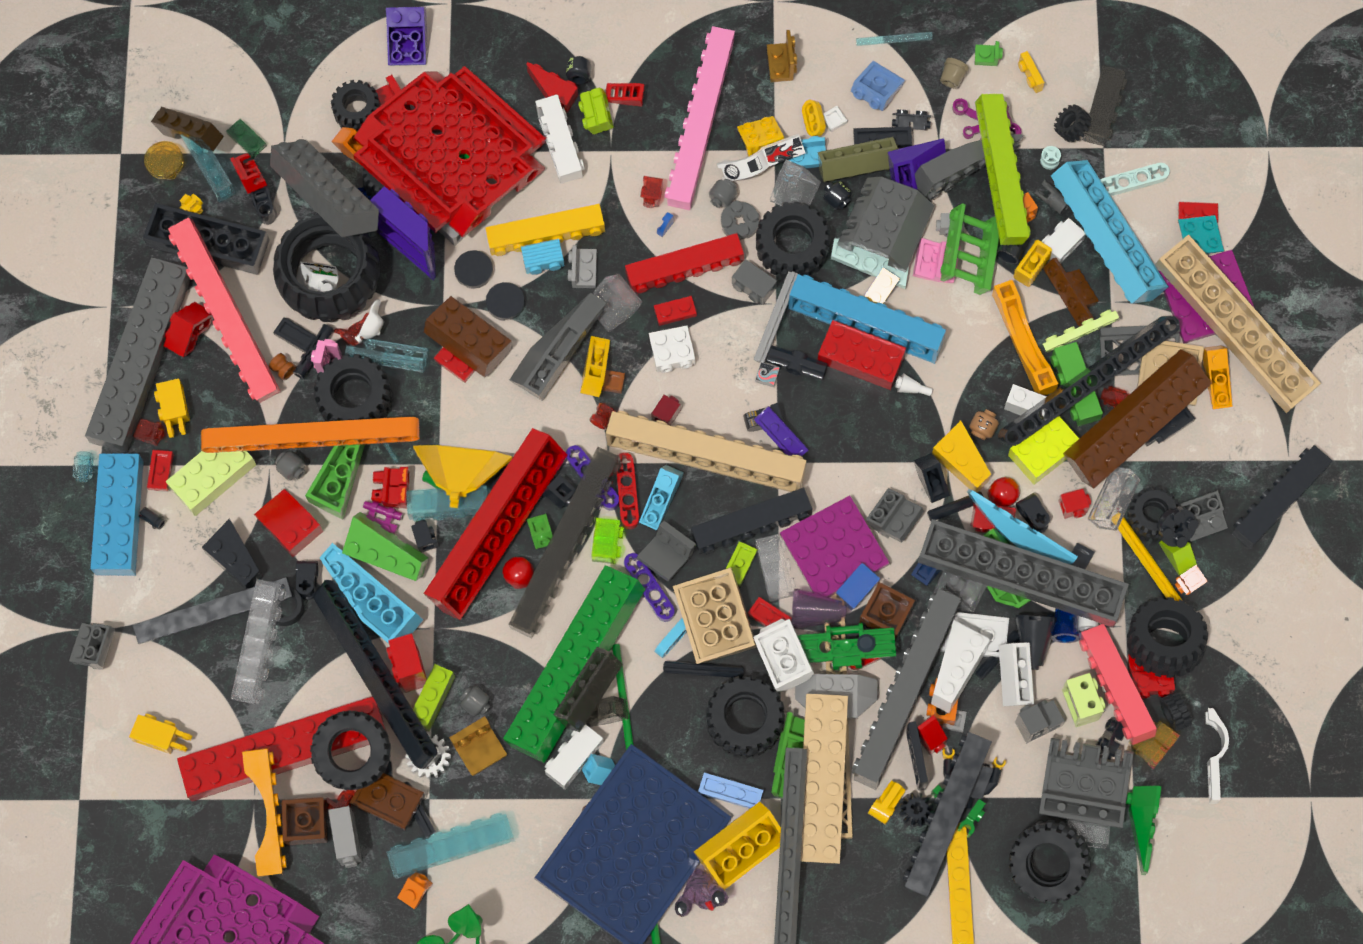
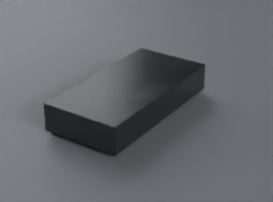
(294, 334)

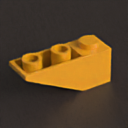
(1217, 370)

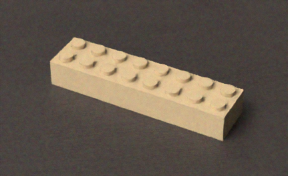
(824, 780)

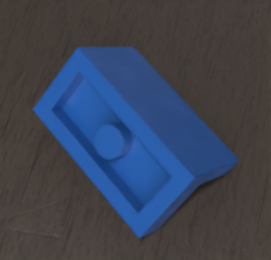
(857, 586)

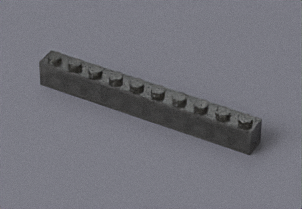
(565, 542)

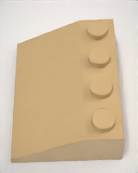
(714, 616)

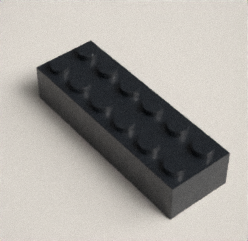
(227, 242)

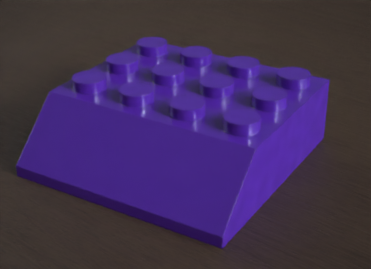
(405, 230)

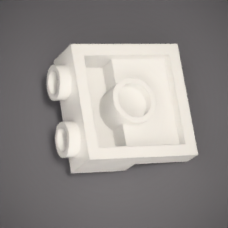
(672, 349)

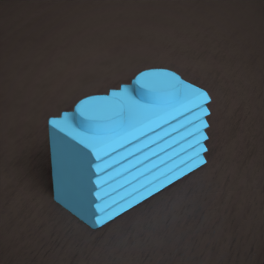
(542, 256)

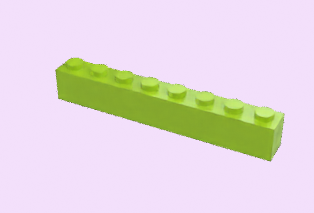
(1002, 169)

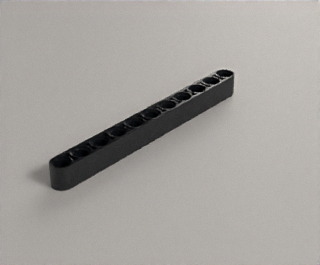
(1080, 381)
(375, 674)

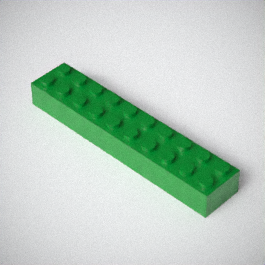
(594, 625)

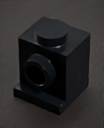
(559, 492)
(423, 536)

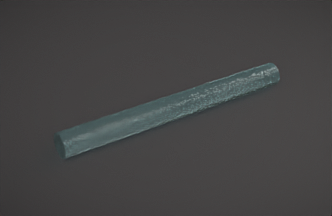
(894, 38)

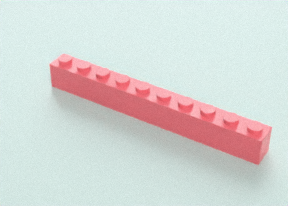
(224, 310)

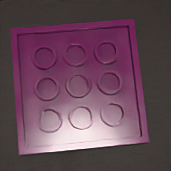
(1191, 324)
(833, 546)

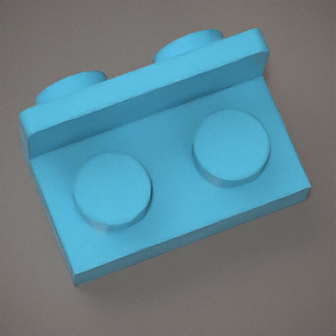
(812, 147)

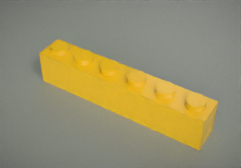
(560, 225)

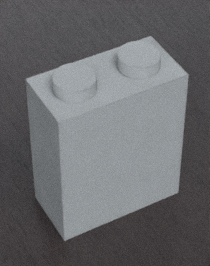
(345, 836)

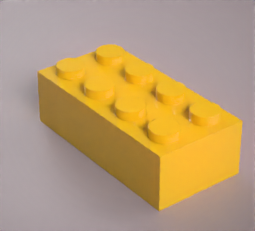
(740, 845)

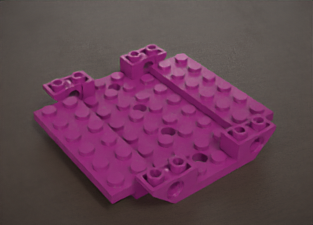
(211, 902)

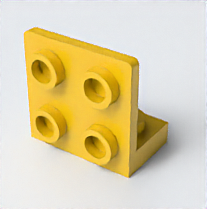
(759, 134)

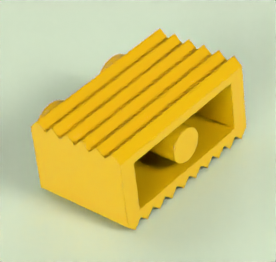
(1032, 263)

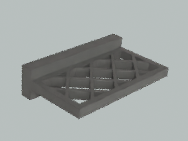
(1122, 334)

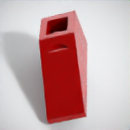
(551, 84)

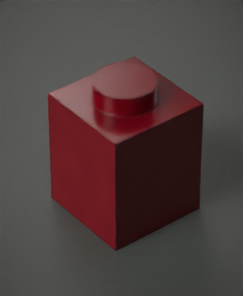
(666, 410)

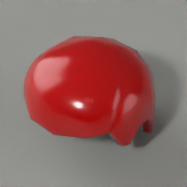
(1004, 491)
(518, 572)

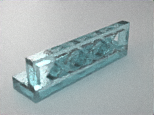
(388, 358)

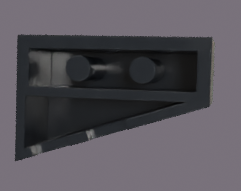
(232, 555)

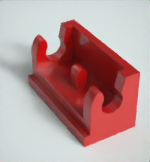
(248, 173)

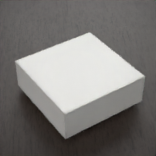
(834, 119)

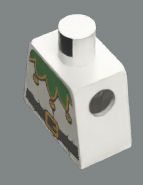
(320, 278)

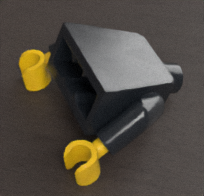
(986, 781)

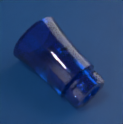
(1066, 627)

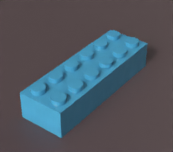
(117, 515)

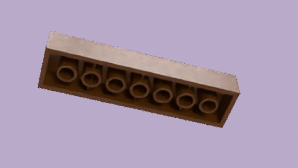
(1137, 418)

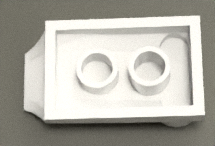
(783, 655)

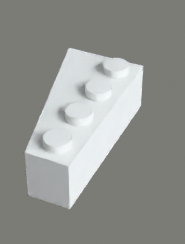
(559, 140)
(961, 658)

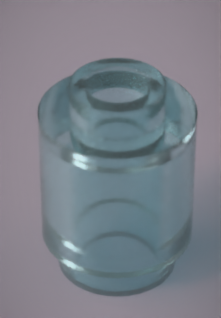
(83, 466)

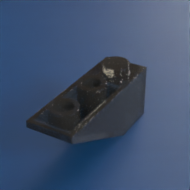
(608, 711)

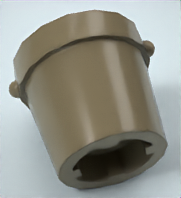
(953, 72)

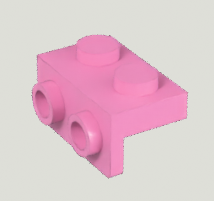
(324, 352)

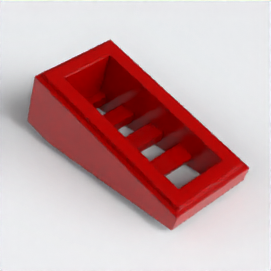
(632, 87)

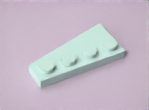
(866, 262)

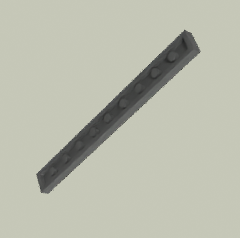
(790, 846)

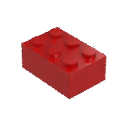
(407, 663)

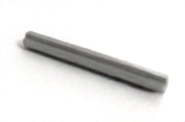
(775, 318)

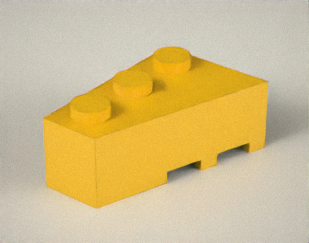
(962, 458)

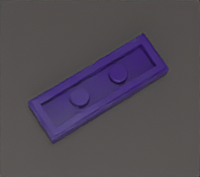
(780, 433)

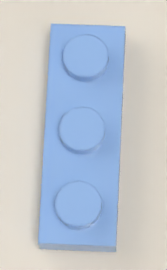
(729, 791)

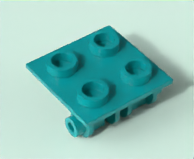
(1203, 231)

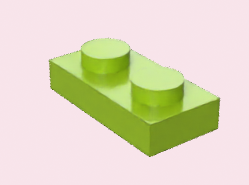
(741, 561)

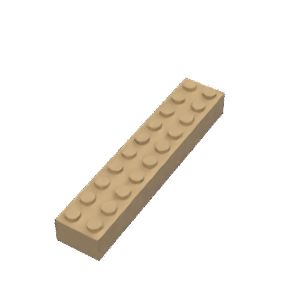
(1237, 323)
(705, 451)

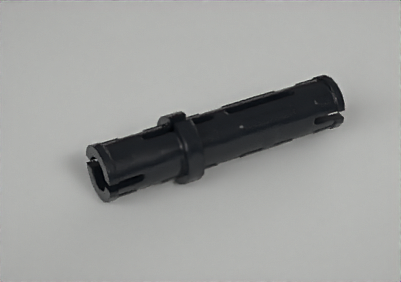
(305, 363)

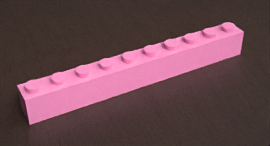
(700, 118)

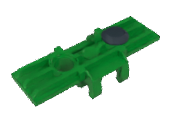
(849, 652)

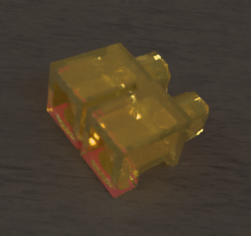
(1155, 748)

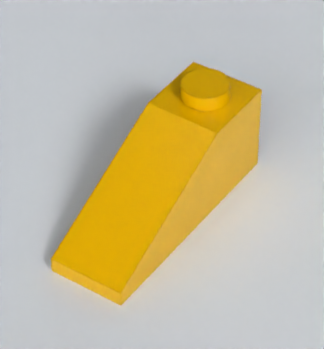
(595, 366)

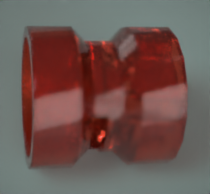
(602, 416)

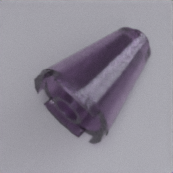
(815, 609)

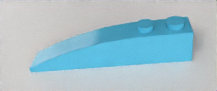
(1019, 532)
(369, 598)

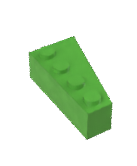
(335, 480)
(378, 547)

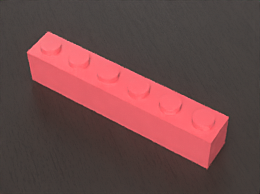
(1117, 684)

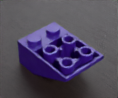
(406, 35)
(907, 160)

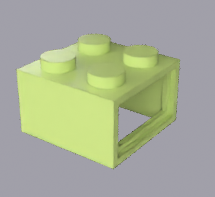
(1082, 698)

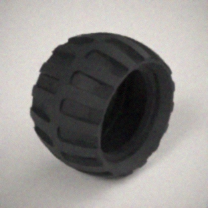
(331, 304)

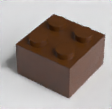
(887, 609)
(304, 821)

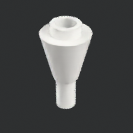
(908, 385)

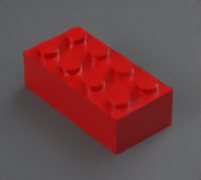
(861, 355)

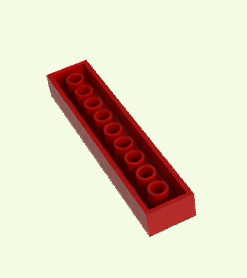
(495, 524)
(223, 766)

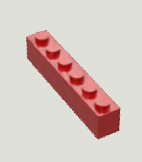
(685, 263)

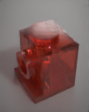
(651, 191)

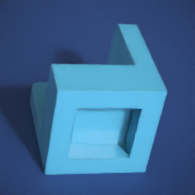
(597, 768)

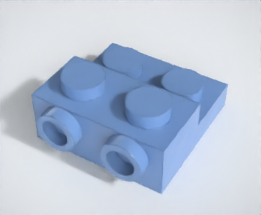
(876, 86)

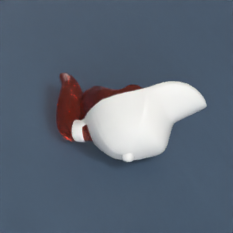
(364, 329)

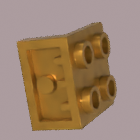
(782, 59)
(478, 746)

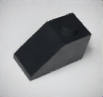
(931, 477)

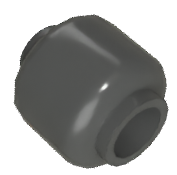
(723, 193)
(290, 465)
(474, 701)

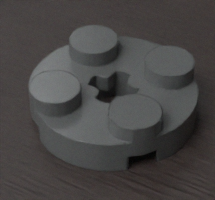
(736, 210)

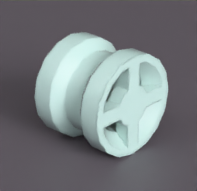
(1050, 152)

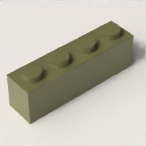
(855, 159)

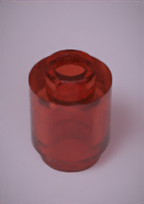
(1113, 396)

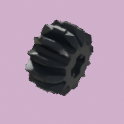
(909, 813)

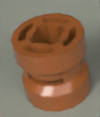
(282, 366)

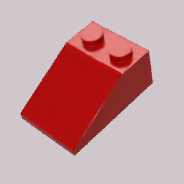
(289, 522)

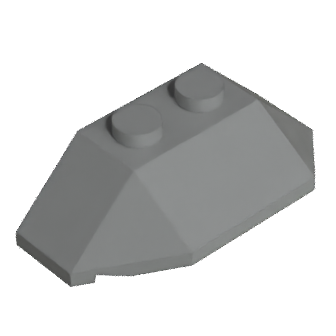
(858, 688)

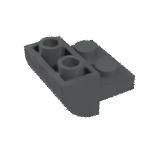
(1208, 513)
(894, 515)
(92, 645)

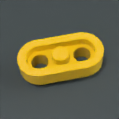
(813, 118)

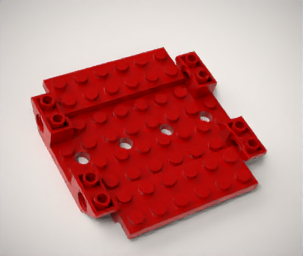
(427, 166)

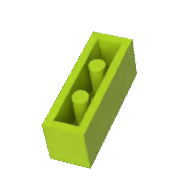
(433, 695)

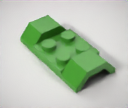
(790, 738)

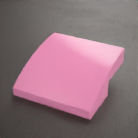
(929, 260)

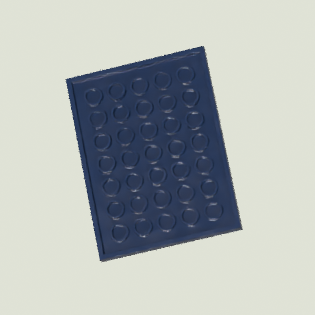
(632, 848)

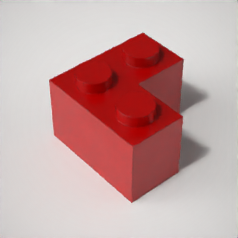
(186, 327)

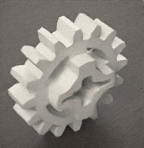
(433, 769)

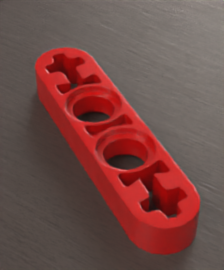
(628, 491)

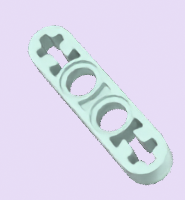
(1134, 183)

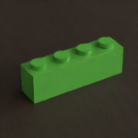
(1070, 364)

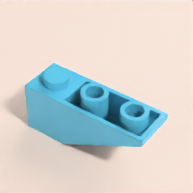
(661, 496)

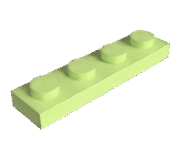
(1088, 327)

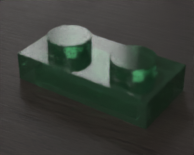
(246, 138)

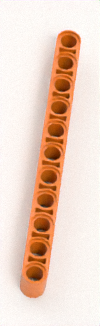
(310, 434)

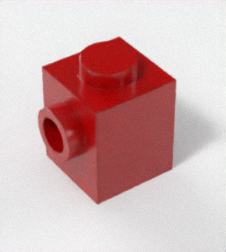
(1074, 504)

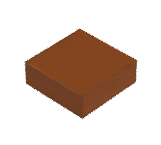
(613, 381)

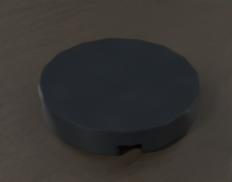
(473, 269)
(505, 301)

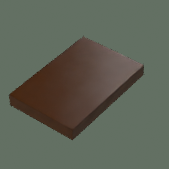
(389, 800)

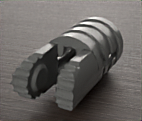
(1055, 199)

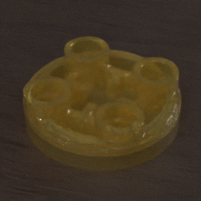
(163, 160)

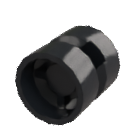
(1012, 253)

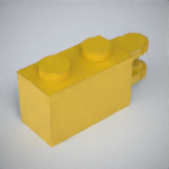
(172, 405)
(158, 734)

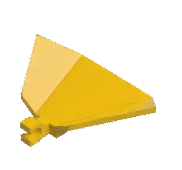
(460, 469)

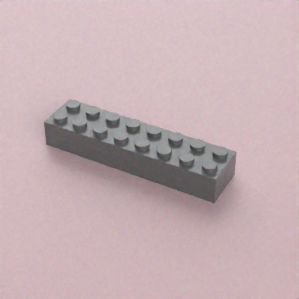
(324, 188)

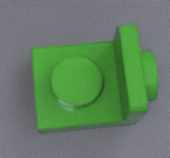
(988, 54)
(540, 530)

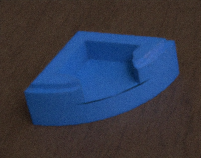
(668, 222)

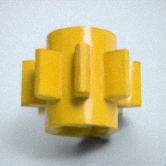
(191, 204)

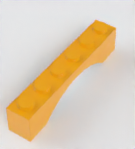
(1033, 361)
(258, 767)

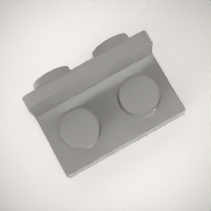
(583, 267)

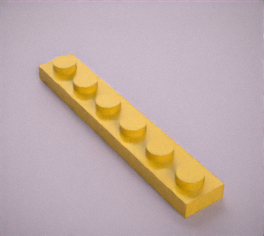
(959, 889)

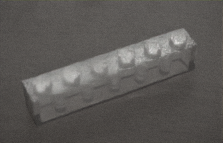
(257, 642)

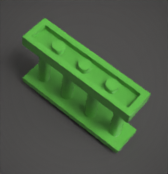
(987, 246)

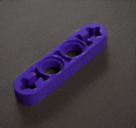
(573, 462)
(651, 586)

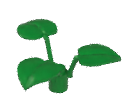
(461, 922)

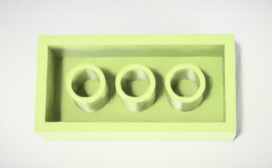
(209, 477)

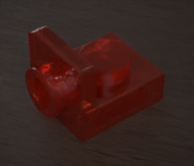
(149, 432)
(343, 800)

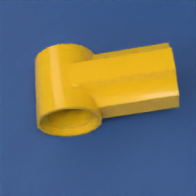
(884, 806)

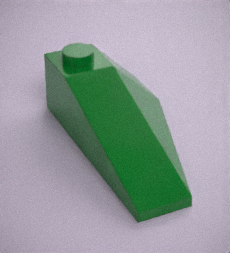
(1142, 810)

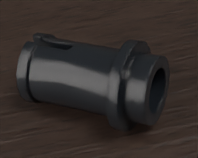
(152, 518)

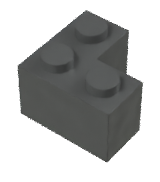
(1038, 720)

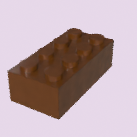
(467, 336)

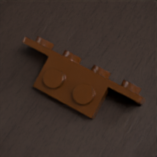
(1072, 289)

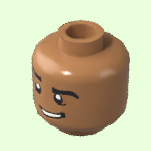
(984, 424)

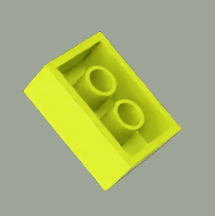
(1043, 450)

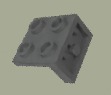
(667, 551)

